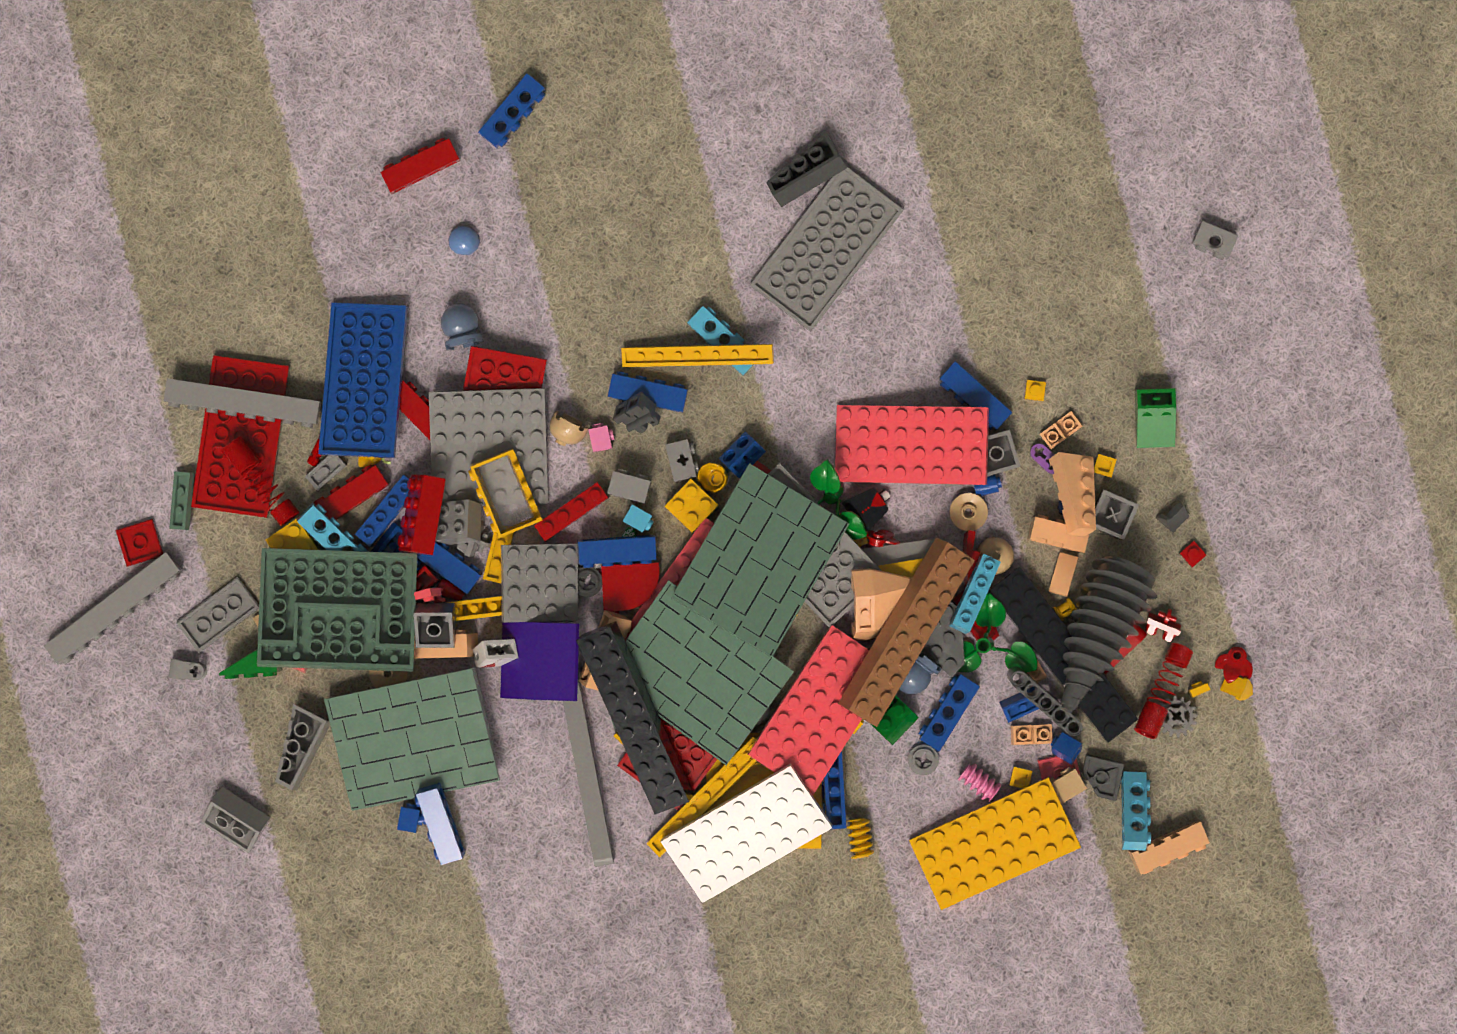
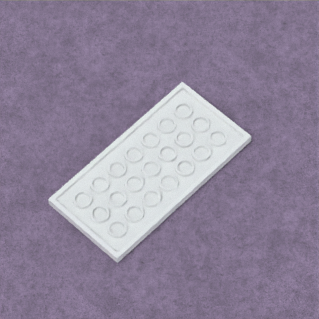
(746, 833)

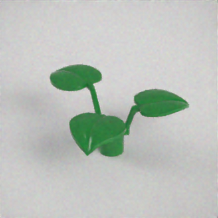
(826, 478)
(994, 614)

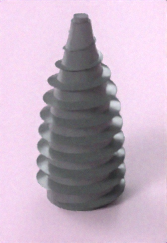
(1103, 622)

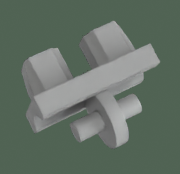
(470, 548)

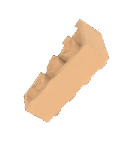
(1169, 847)

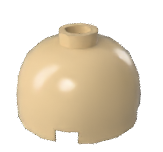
(567, 429)
(999, 550)

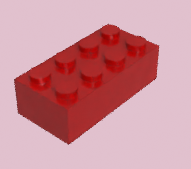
(421, 514)

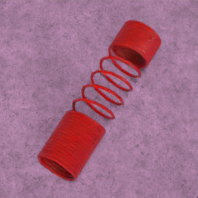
(244, 461)
(1153, 714)

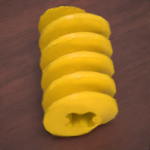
(860, 838)

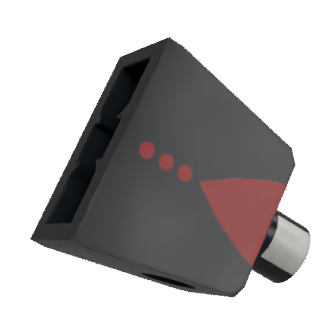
(868, 506)

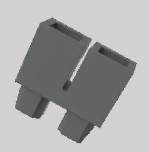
(636, 413)

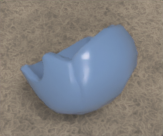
(464, 240)

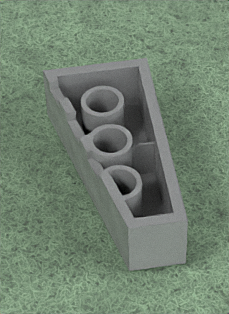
(300, 746)

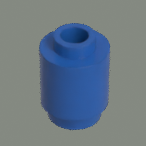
(992, 486)

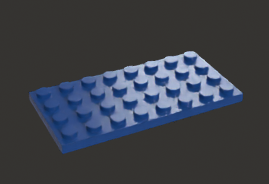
(363, 380)

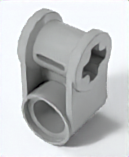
(184, 670)

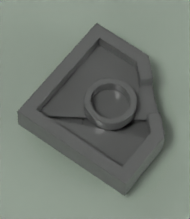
(1104, 776)

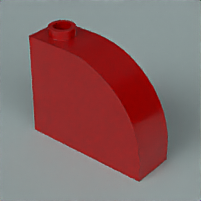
(628, 585)

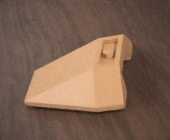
(874, 600)

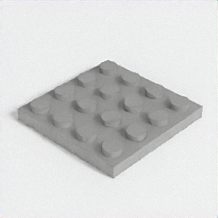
(539, 582)

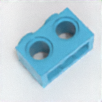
(638, 519)

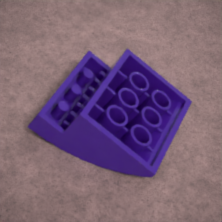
(544, 663)

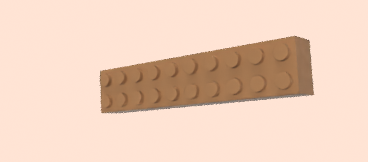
(906, 631)

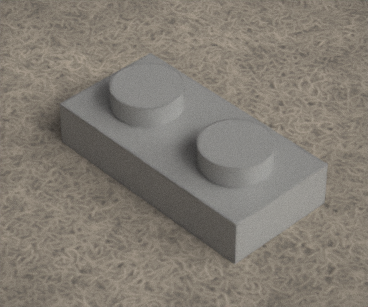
(325, 471)

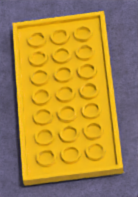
(995, 843)

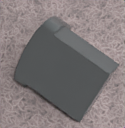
(1174, 517)

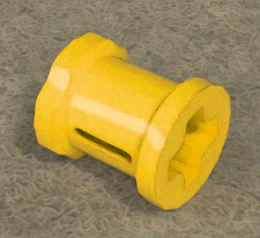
(1064, 609)

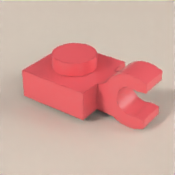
(430, 595)

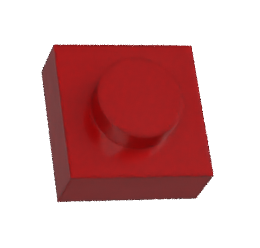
(1192, 554)

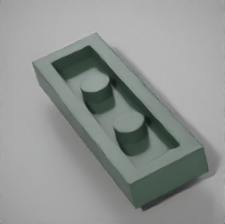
(181, 500)

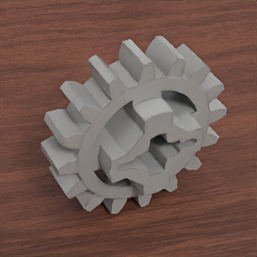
(1182, 710)

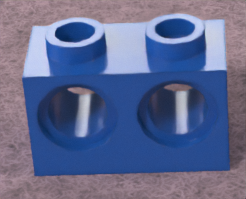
(741, 453)

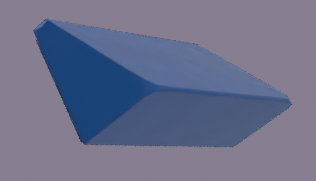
(389, 540)
(1017, 706)

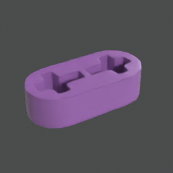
(1042, 462)

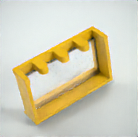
(505, 493)

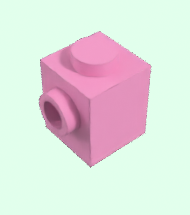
(601, 437)

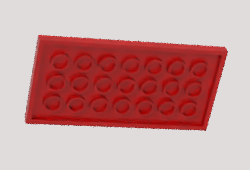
(216, 480)

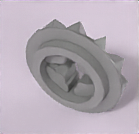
(928, 767)

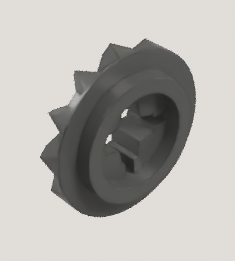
(596, 578)

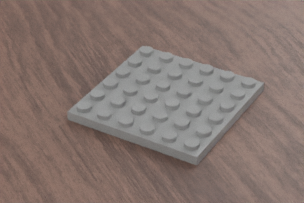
(483, 423)

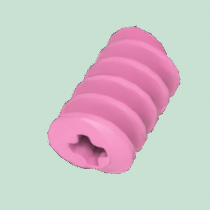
(979, 781)

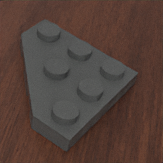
(946, 644)

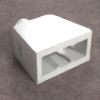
(488, 653)

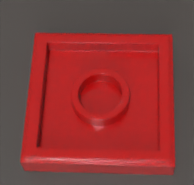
(139, 542)

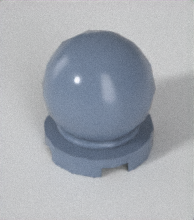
(460, 326)
(919, 675)

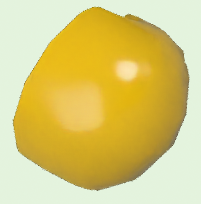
(706, 473)

